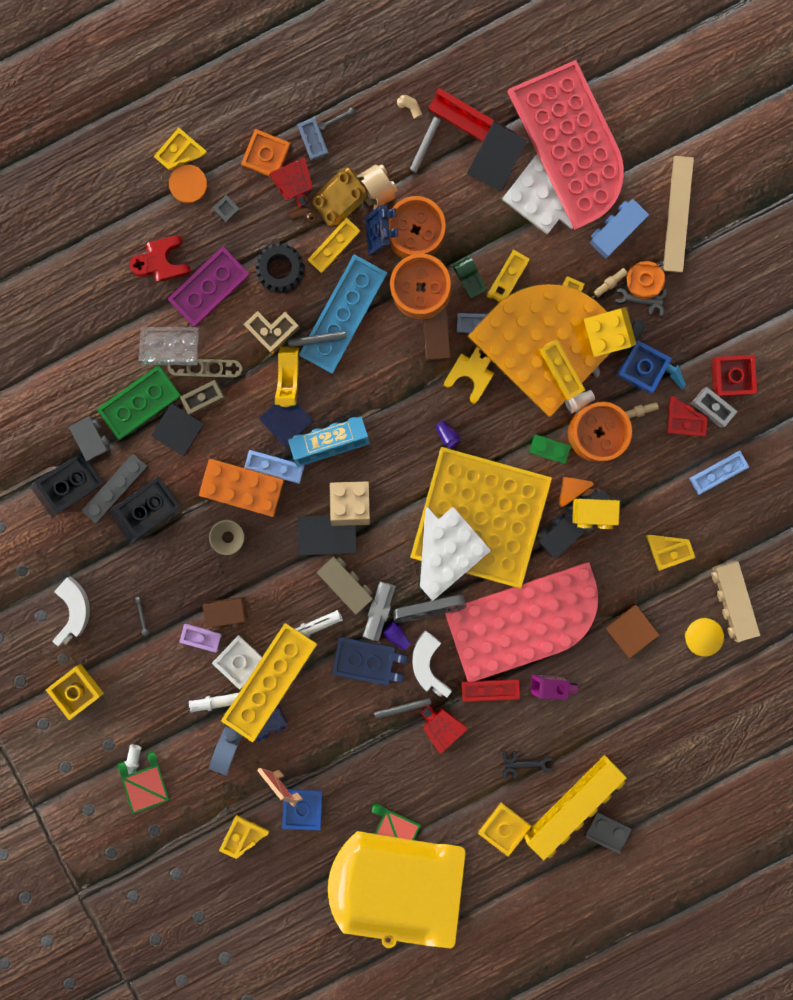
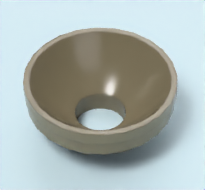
(217, 541)

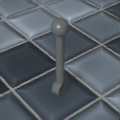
(322, 126)
(145, 631)

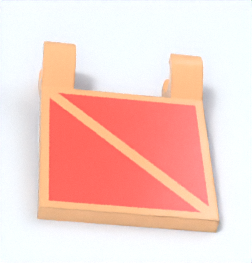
(273, 781)

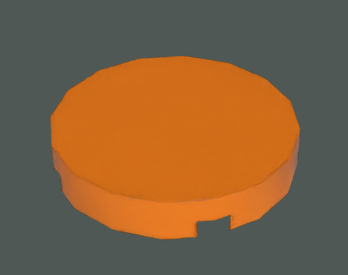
(188, 184)
(645, 280)

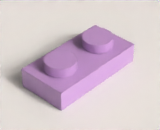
(200, 637)

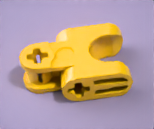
(473, 368)

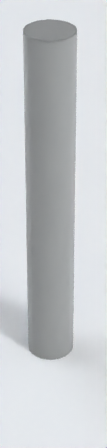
(425, 144)

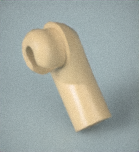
(411, 103)

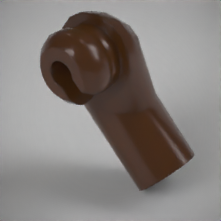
(304, 213)

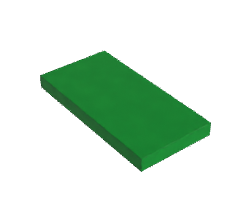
(139, 402)

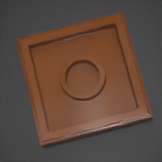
(632, 631)

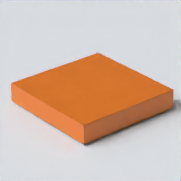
(265, 153)

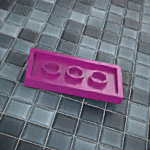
(208, 286)

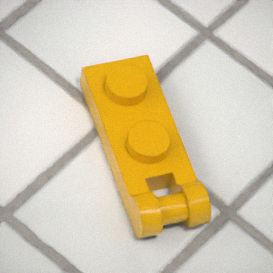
(508, 276)

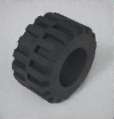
(268, 256)

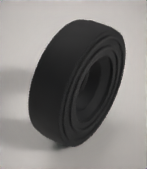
(637, 327)

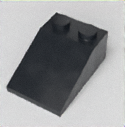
(66, 485)
(144, 509)

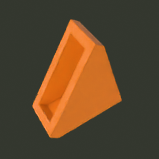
(571, 489)

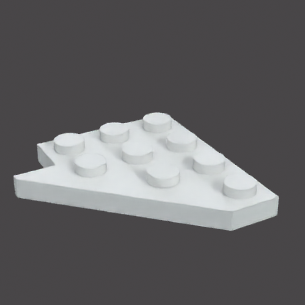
(536, 198)
(447, 551)

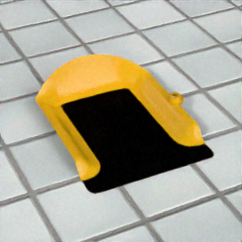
(397, 889)

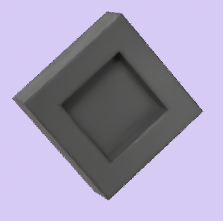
(226, 208)

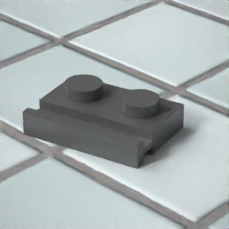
(608, 832)

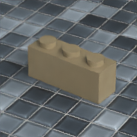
(345, 584)

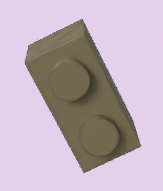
(202, 397)

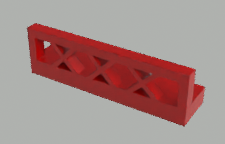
(460, 115)

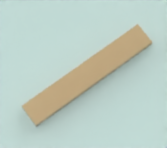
(678, 214)

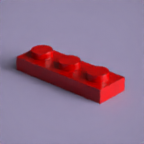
(490, 690)

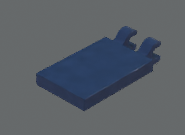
(378, 230)
(367, 661)

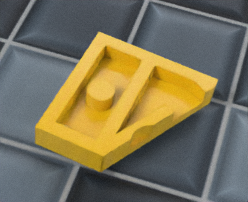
(179, 150)
(669, 550)
(241, 837)

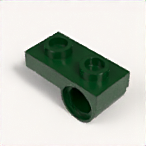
(469, 277)

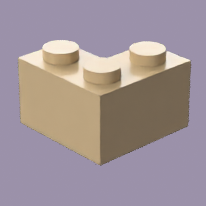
(274, 334)

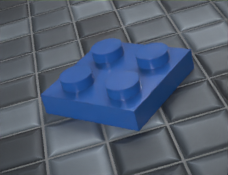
(306, 813)

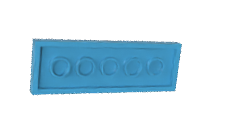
(344, 312)

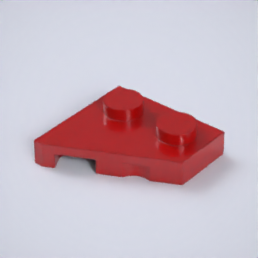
(685, 420)

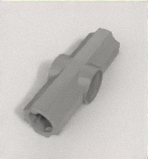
(379, 611)

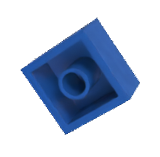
(643, 367)

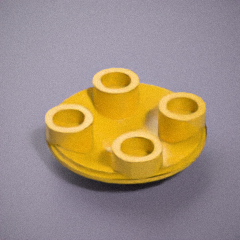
(704, 637)

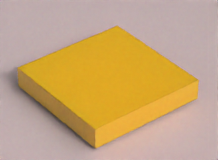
(504, 829)

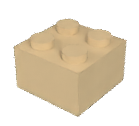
(349, 503)

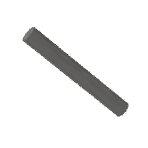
(317, 339)
(402, 708)

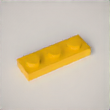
(334, 245)
(562, 369)

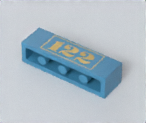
(328, 441)

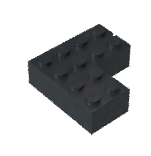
(563, 530)

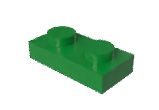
(549, 449)

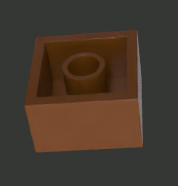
(225, 612)

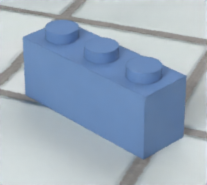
(618, 227)

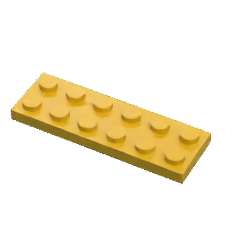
(269, 682)

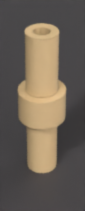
(610, 282)
(640, 410)

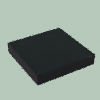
(177, 429)

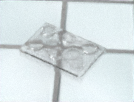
(169, 346)

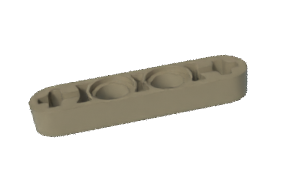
(205, 369)

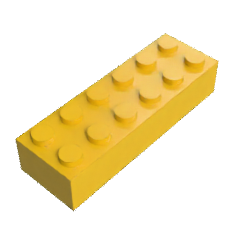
(575, 807)

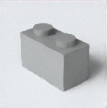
(713, 407)

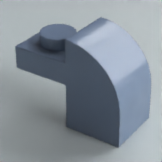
(225, 751)

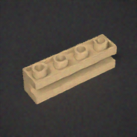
(735, 601)

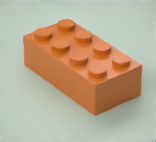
(241, 487)

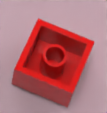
(734, 375)

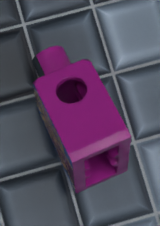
(552, 687)

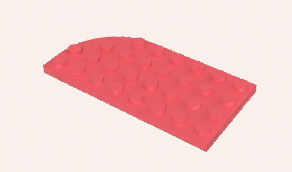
(571, 141)
(524, 622)

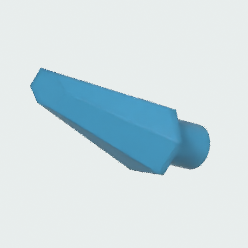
(676, 375)

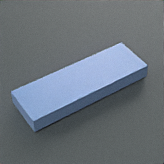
(274, 466)
(719, 472)

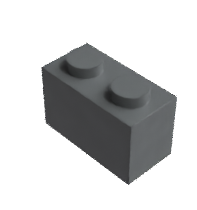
(89, 438)

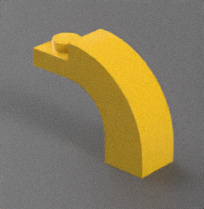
(287, 376)

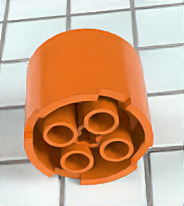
(419, 214)
(415, 271)
(615, 431)

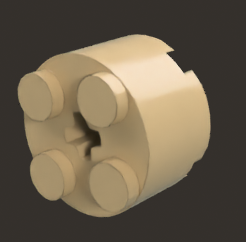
(378, 186)

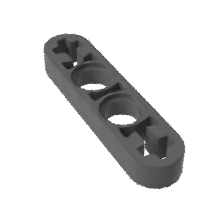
(429, 609)

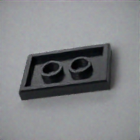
(497, 156)
(320, 537)

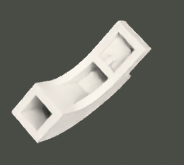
(78, 607)
(421, 658)

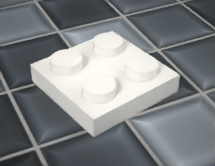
(238, 661)

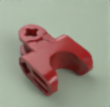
(156, 261)

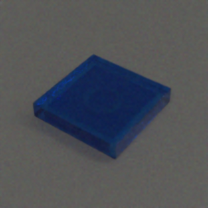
(285, 421)

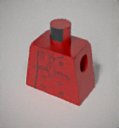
(293, 181)
(442, 728)

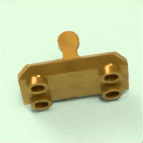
(340, 197)

